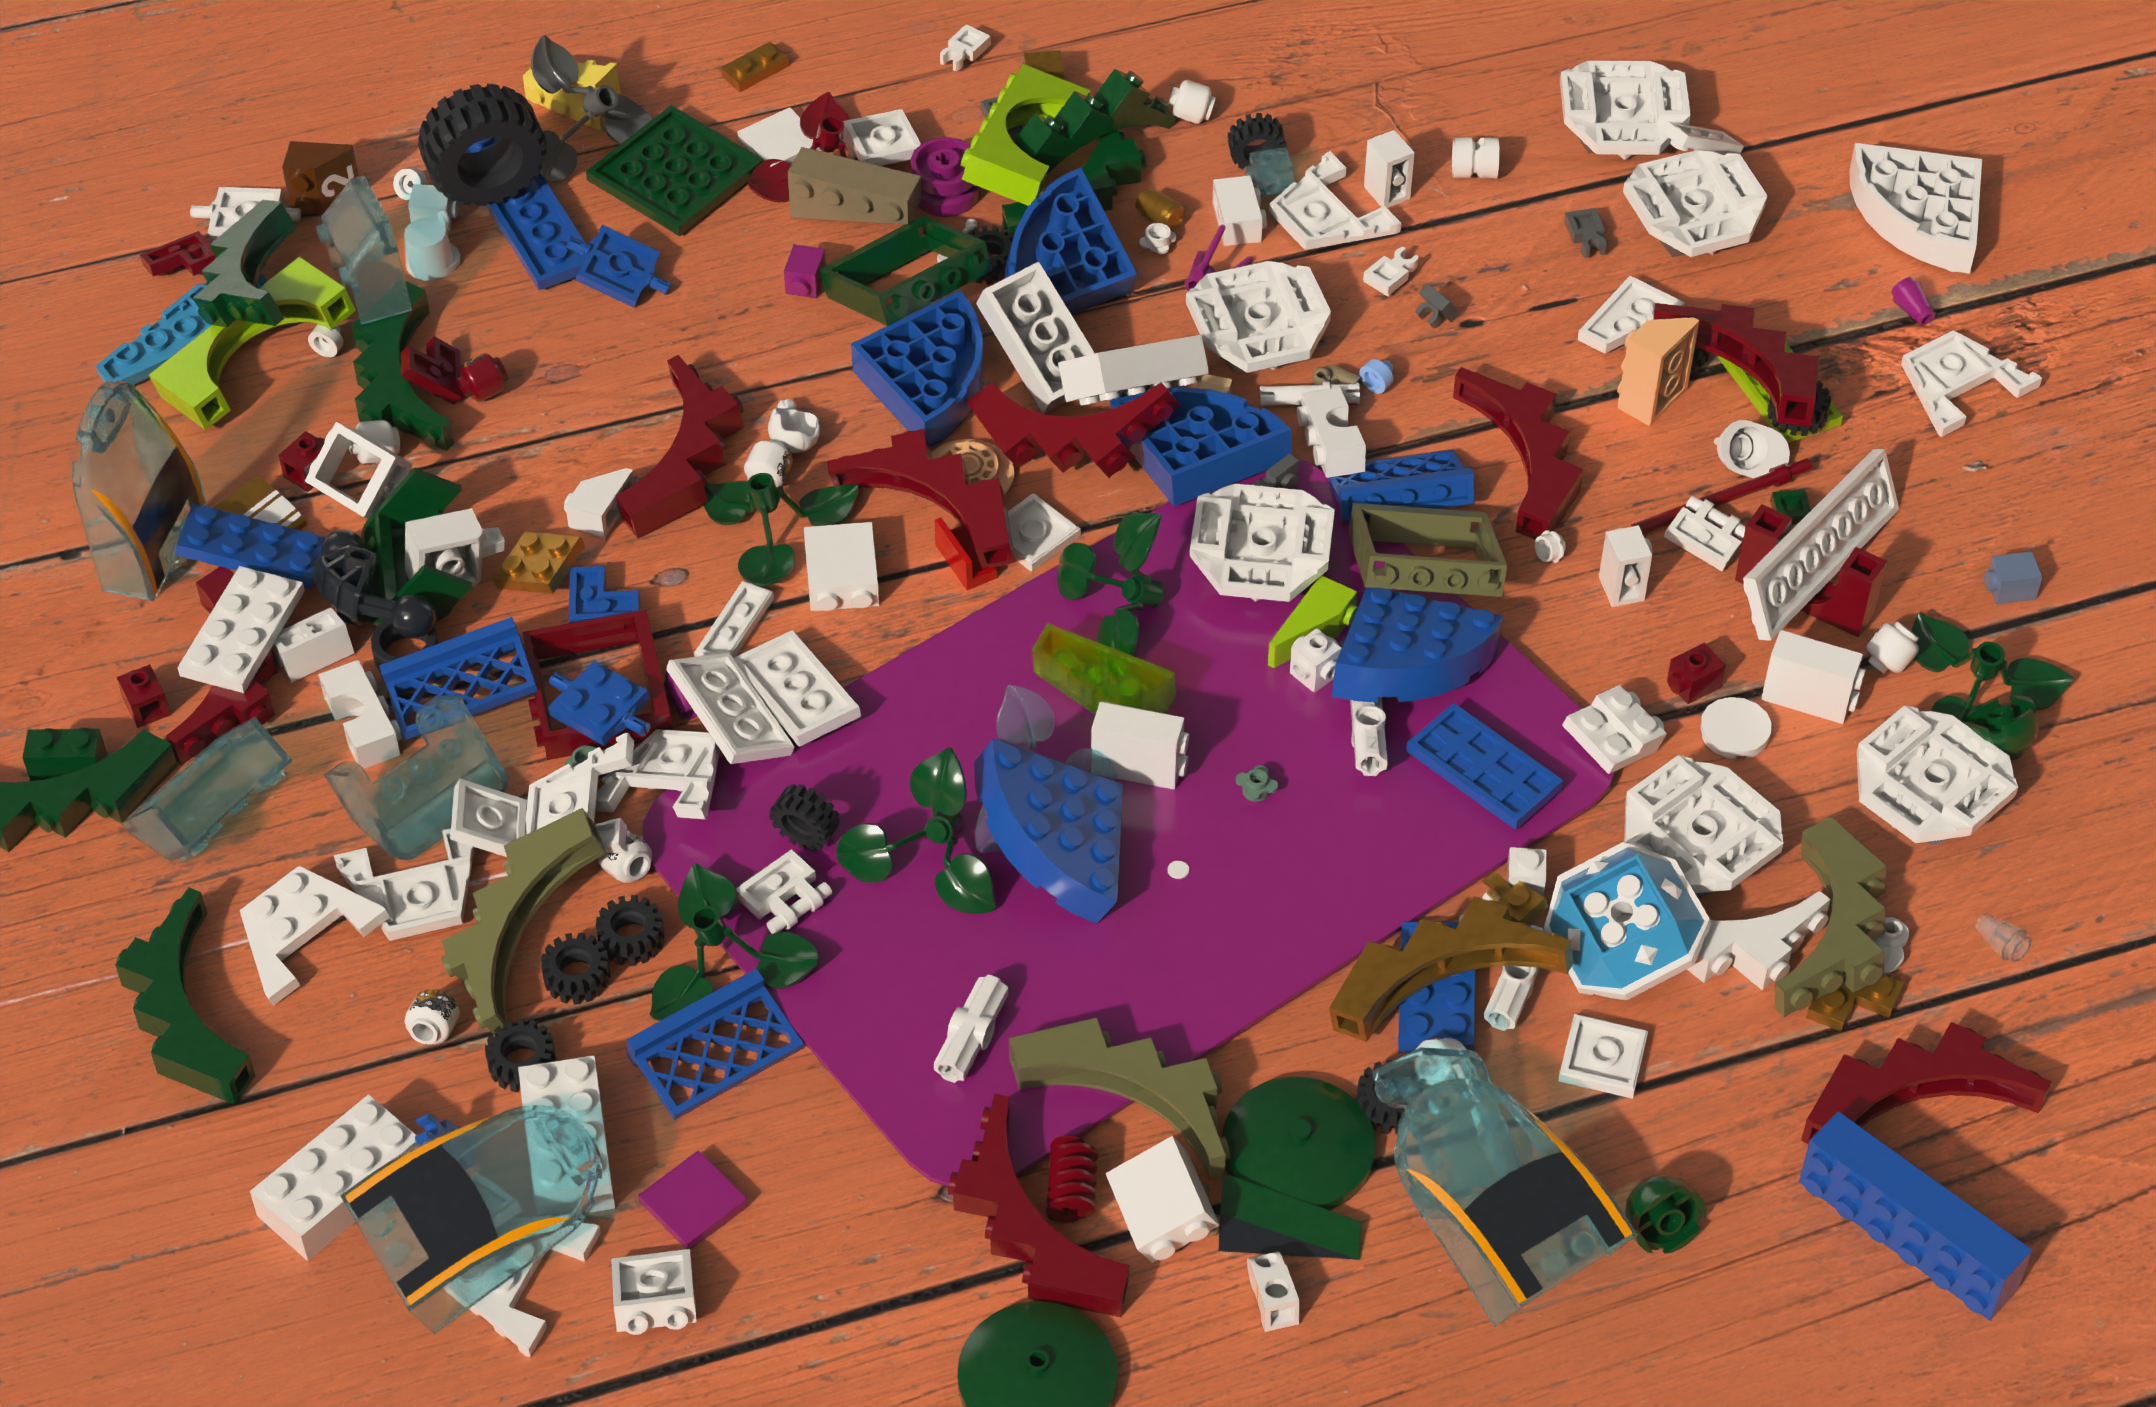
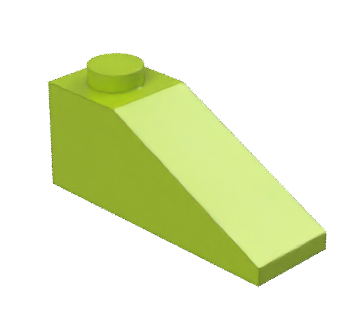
(1324, 607)

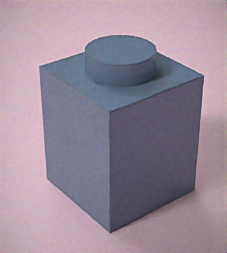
(2013, 577)

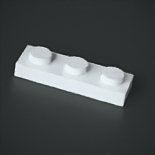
(1700, 138)

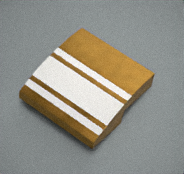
(262, 502)

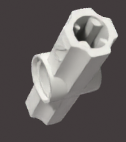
(1369, 736)
(1511, 994)
(971, 1028)

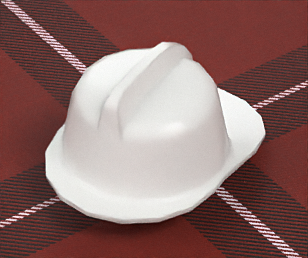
(1751, 448)

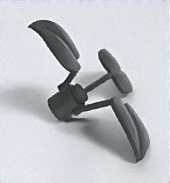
(557, 69)

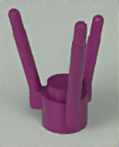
(1200, 269)

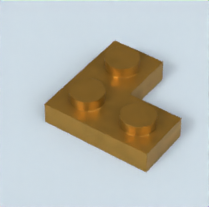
(1835, 1007)

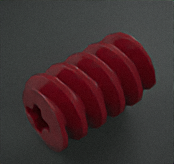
(1071, 1179)

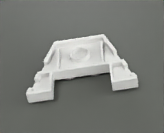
(1319, 217)
(1954, 367)
(668, 761)
(576, 789)
(416, 897)
(292, 915)
(499, 1305)

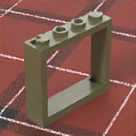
(1427, 527)

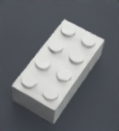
(1034, 331)
(1133, 370)
(576, 1090)
(304, 1193)

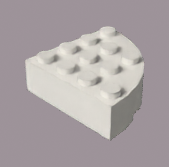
(1920, 202)

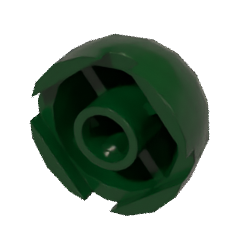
(2007, 725)
(1664, 1213)

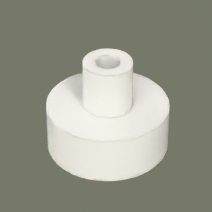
(405, 179)
(326, 341)

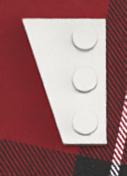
(1623, 312)

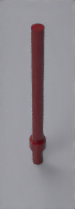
(1777, 476)

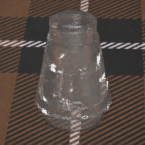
(2005, 938)

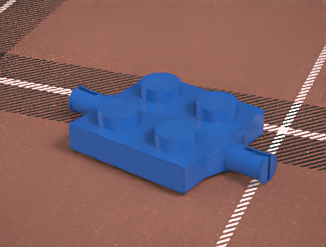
(617, 265)
(599, 703)

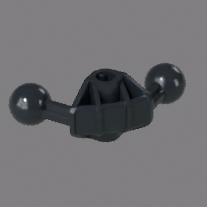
(346, 579)

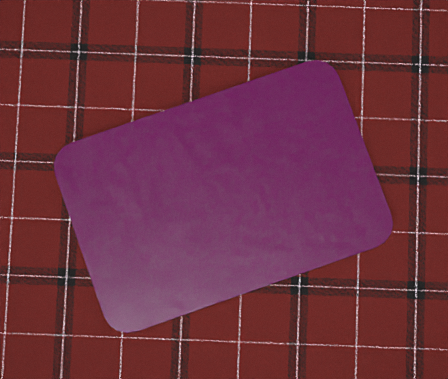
(1271, 888)

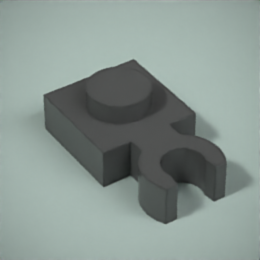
(1587, 228)
(1282, 474)

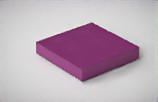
(693, 1200)

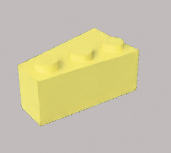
(572, 103)

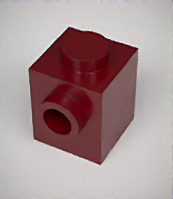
(298, 457)
(1695, 673)
(143, 696)

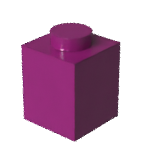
(802, 271)

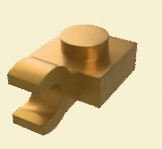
(1522, 900)

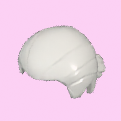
(793, 427)

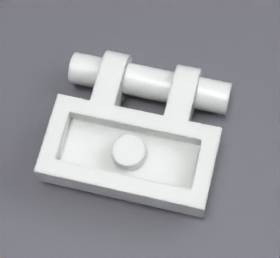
(1703, 538)
(778, 883)

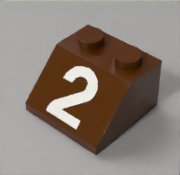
(317, 174)

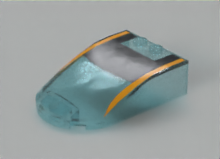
(132, 490)
(1503, 1193)
(476, 1206)

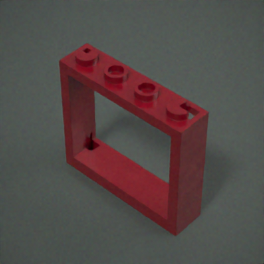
(584, 637)

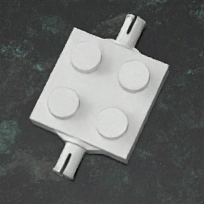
(233, 204)

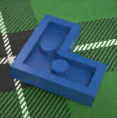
(589, 597)

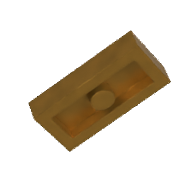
(755, 66)

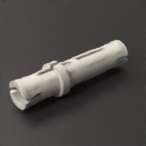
(1293, 394)

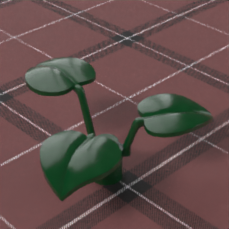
(1133, 542)
(771, 564)
(1947, 644)
(939, 784)
(702, 906)

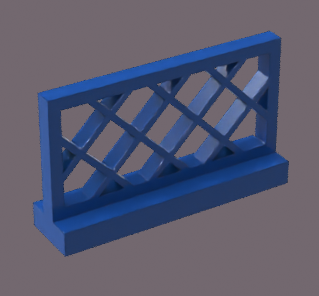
(1444, 487)
(452, 659)
(699, 1017)

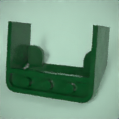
(384, 534)

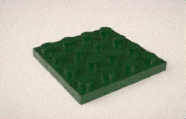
(674, 170)

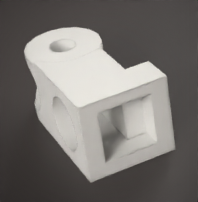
(1273, 1291)

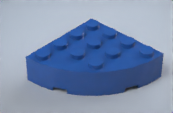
(1073, 244)
(925, 366)
(1209, 443)
(1412, 647)
(1054, 825)

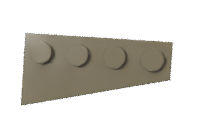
(850, 190)

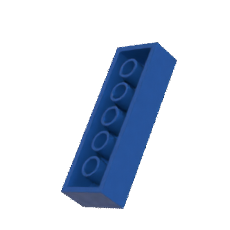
(1914, 1216)

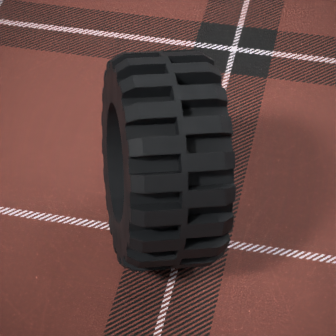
(473, 117)

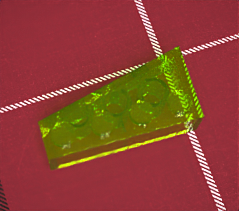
(1100, 673)

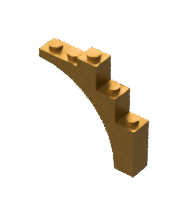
(1434, 952)

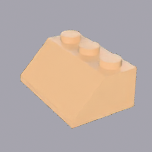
(1656, 367)

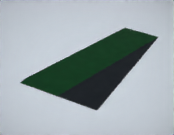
(1270, 1222)

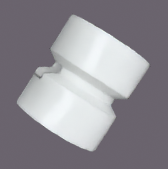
(1475, 157)

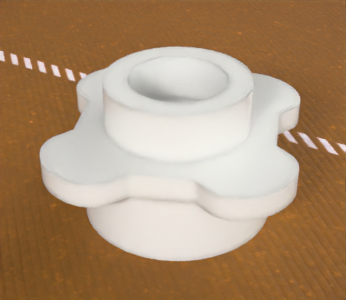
(1157, 238)

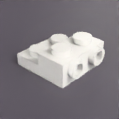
(881, 138)
(1616, 729)
(653, 1291)

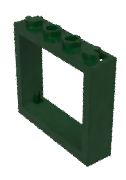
(964, 263)

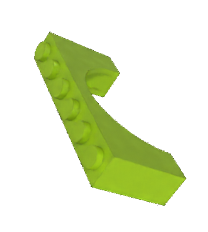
(993, 157)
(192, 375)

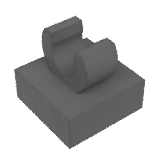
(1438, 305)

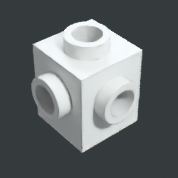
(1314, 659)

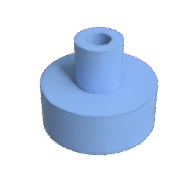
(1377, 375)

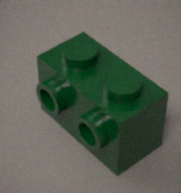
(61, 751)

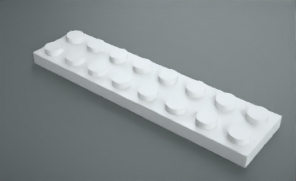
(1820, 544)

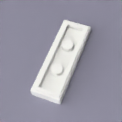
(736, 621)

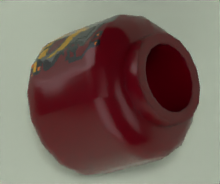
(482, 377)

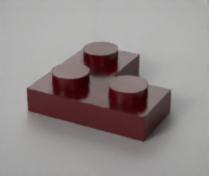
(191, 251)
(435, 370)

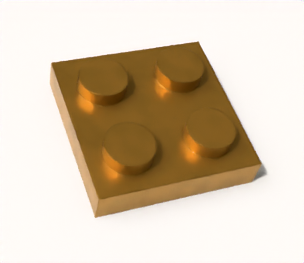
(538, 562)

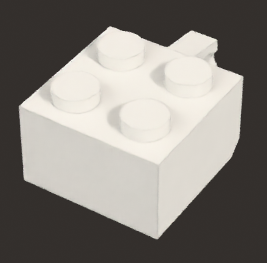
(450, 544)

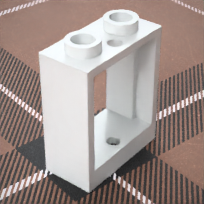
(386, 478)

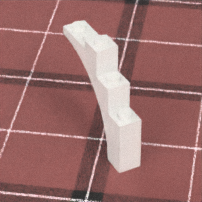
(1758, 945)

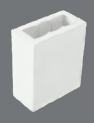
(841, 566)
(1813, 677)
(1141, 744)
(1162, 1200)

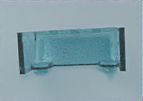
(365, 251)

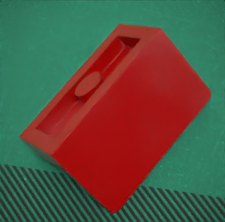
(961, 555)

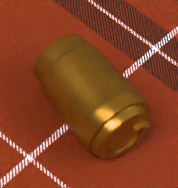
(1160, 208)

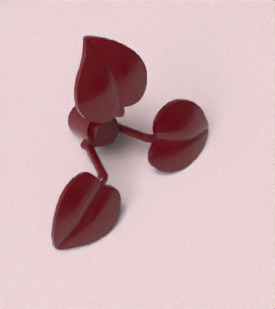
(819, 122)

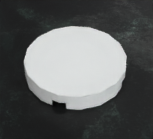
(1735, 728)

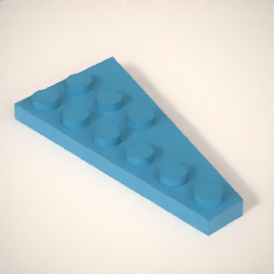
(159, 342)

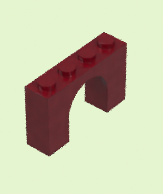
(1844, 603)

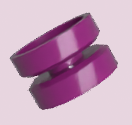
(941, 177)

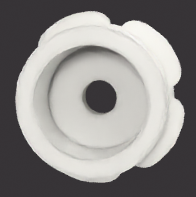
(1550, 546)

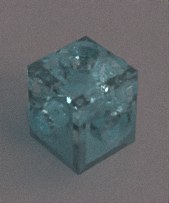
(1270, 170)

